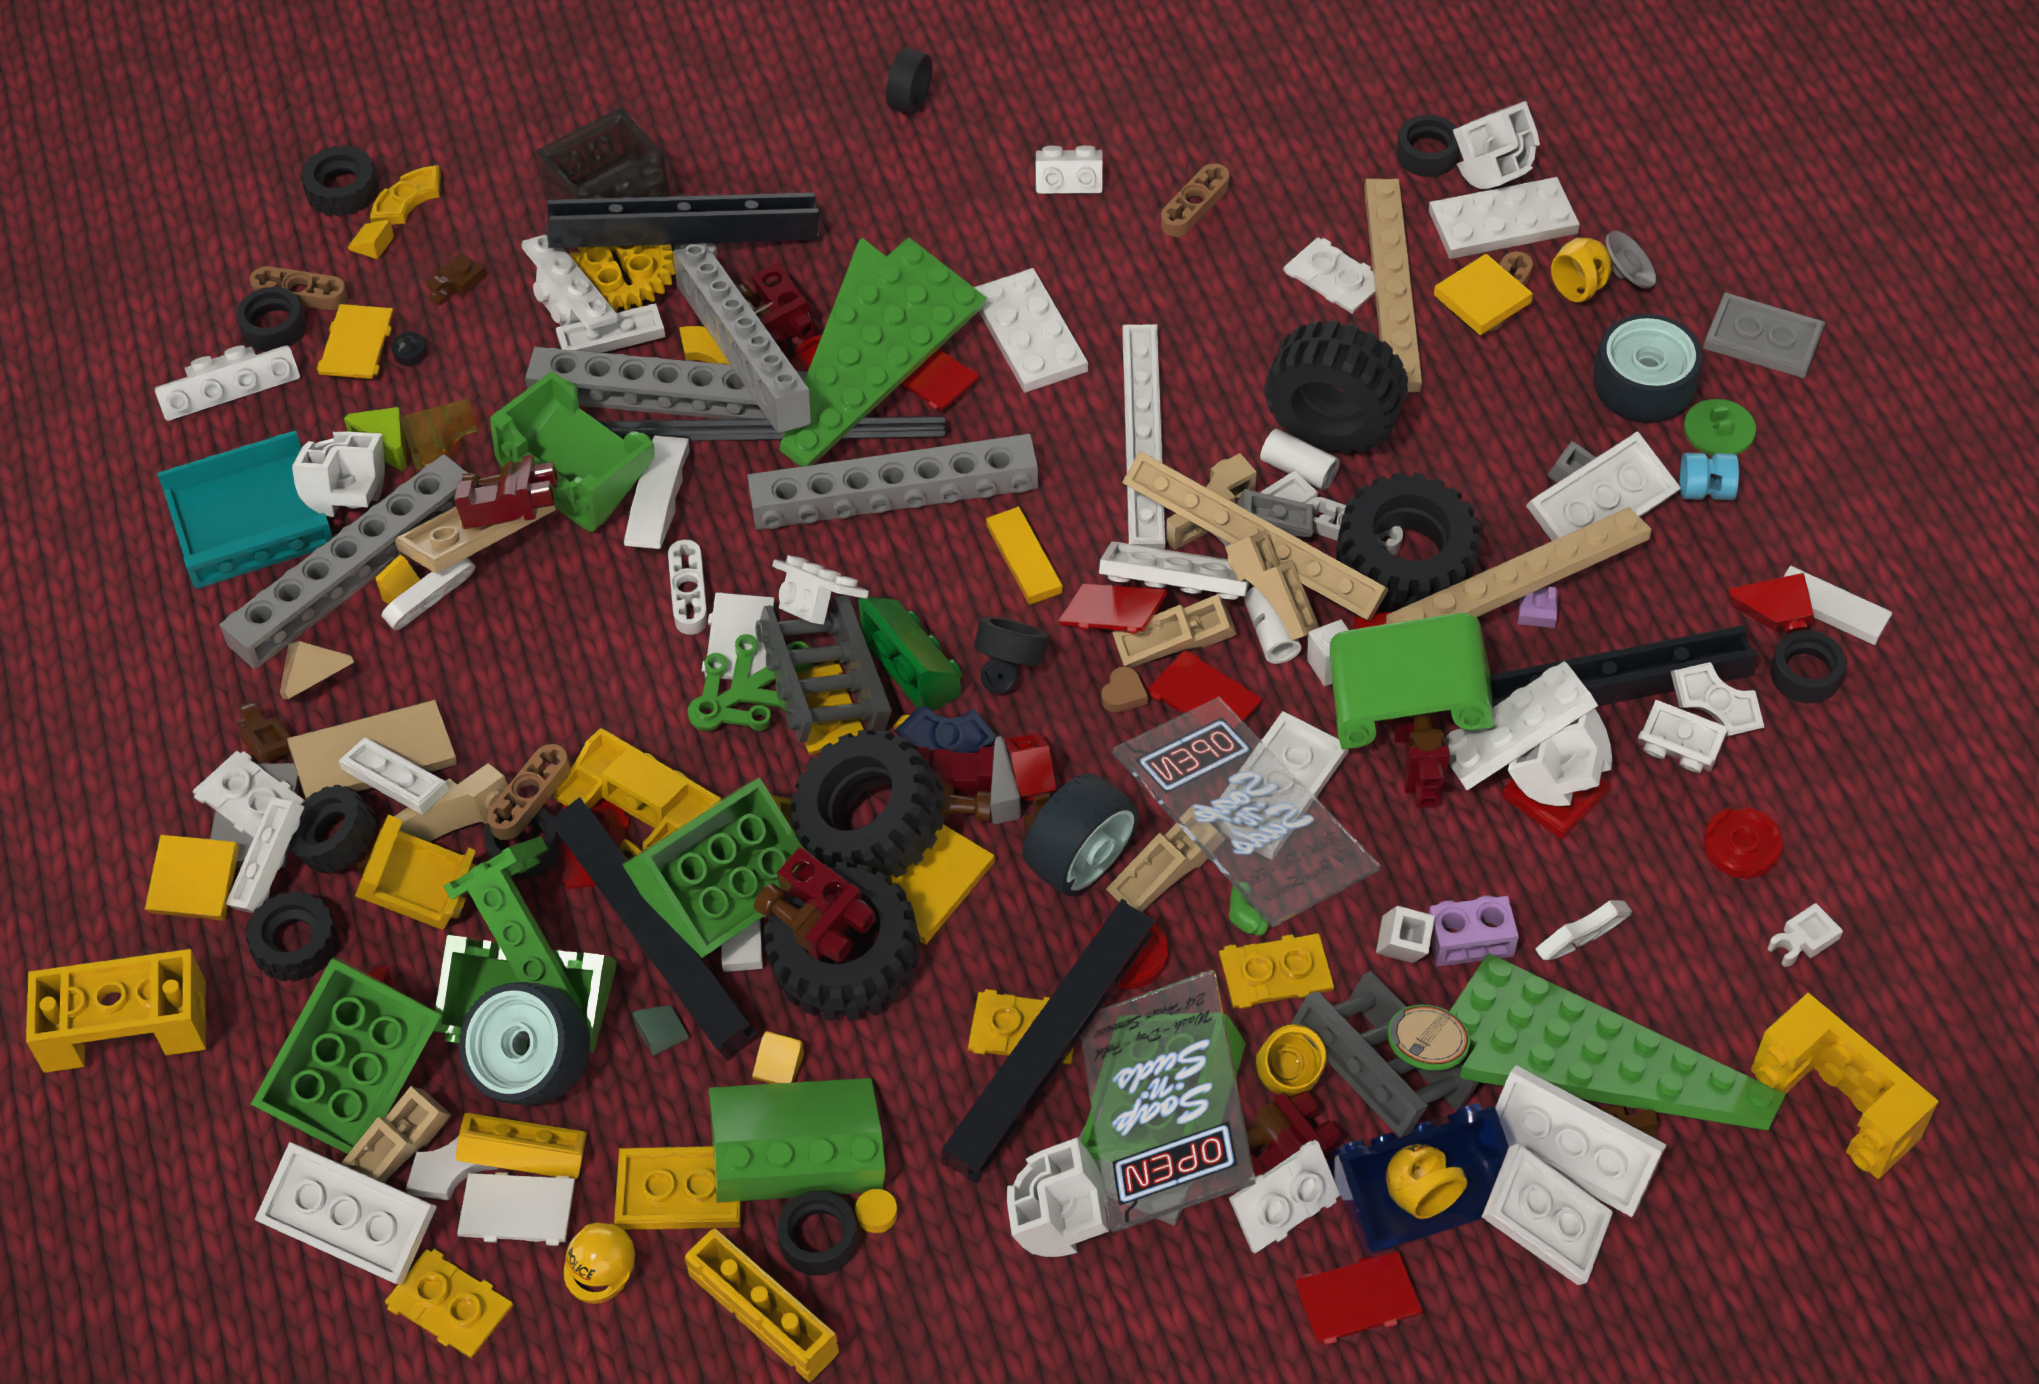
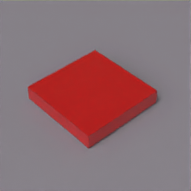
(1557, 819)

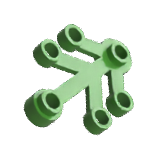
(742, 689)

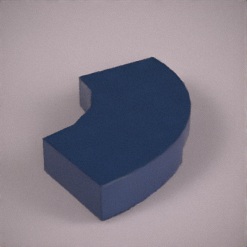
(955, 734)

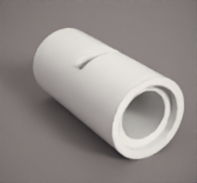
(1296, 455)
(1270, 629)

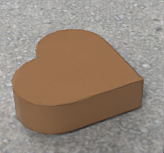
(1123, 691)

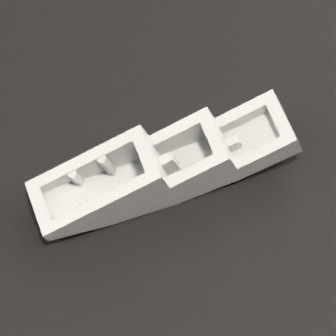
(656, 494)

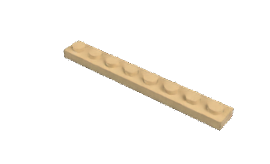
(1392, 274)
(1235, 523)
(1532, 569)

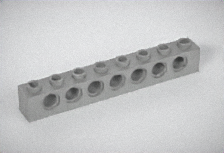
(742, 338)
(649, 383)
(893, 481)
(339, 566)

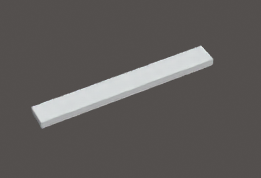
(1142, 428)

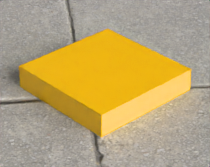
(1483, 294)
(192, 877)

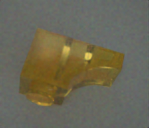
(437, 430)

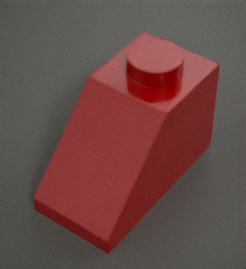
(1776, 603)
(1031, 764)

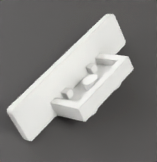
(565, 287)
(226, 379)
(810, 587)

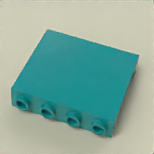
(241, 511)

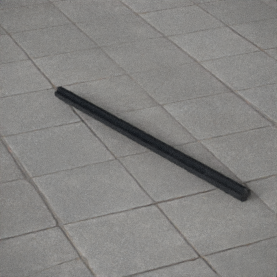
(763, 430)

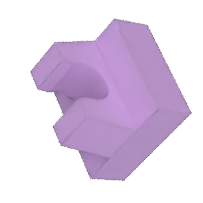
(1539, 608)

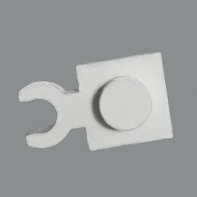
(1808, 932)

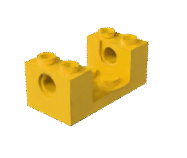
(157, 995)
(1890, 1100)

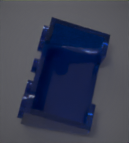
(1469, 1141)

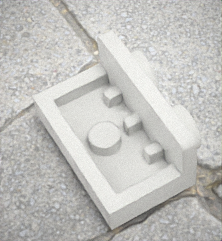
(1069, 170)
(1682, 736)

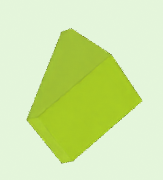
(389, 425)

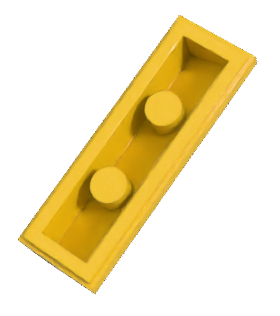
(520, 1146)

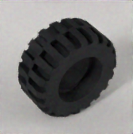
(1349, 360)
(1413, 505)
(847, 772)
(862, 982)

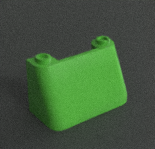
(590, 459)
(1410, 672)
(478, 966)

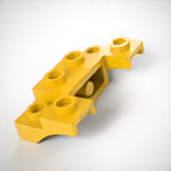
(635, 784)

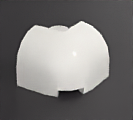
(1497, 146)
(340, 471)
(1565, 762)
(1057, 1200)

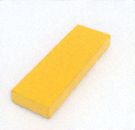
(1024, 555)

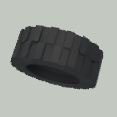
(345, 199)
(347, 842)
(285, 909)

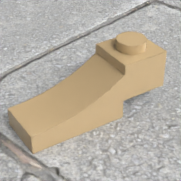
(1228, 480)
(1279, 583)
(1177, 631)
(459, 807)
(1157, 868)
(398, 1135)

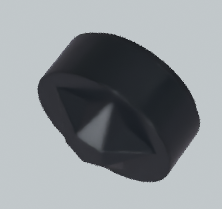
(409, 348)
(1000, 676)

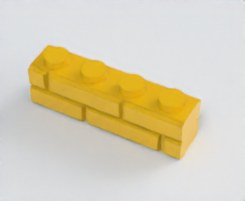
(762, 1304)

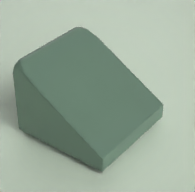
(659, 1028)

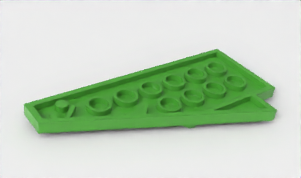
(878, 333)
(1597, 1052)

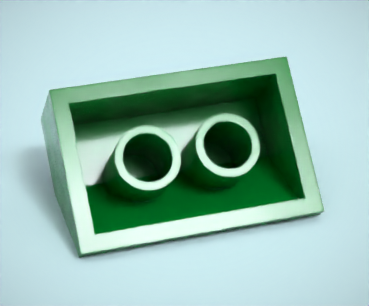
(908, 653)

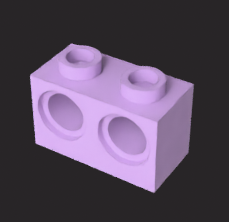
(1473, 937)

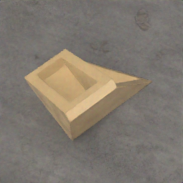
(309, 665)

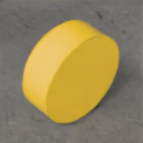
(876, 1210)

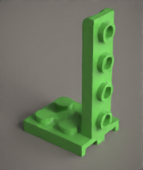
(509, 916)

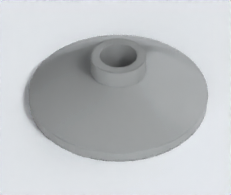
(1630, 260)

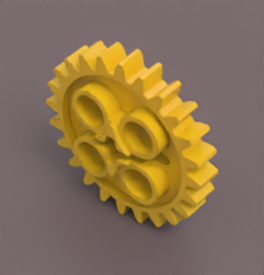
(646, 266)

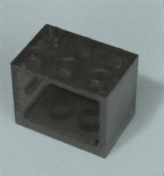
(603, 161)

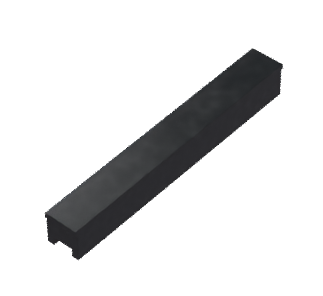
(681, 220)
(1643, 668)
(668, 951)
(1047, 1042)

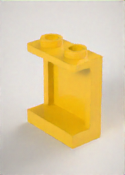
(411, 876)

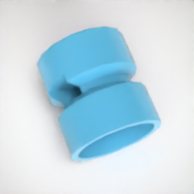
(1696, 479)

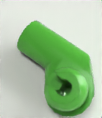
(1246, 916)

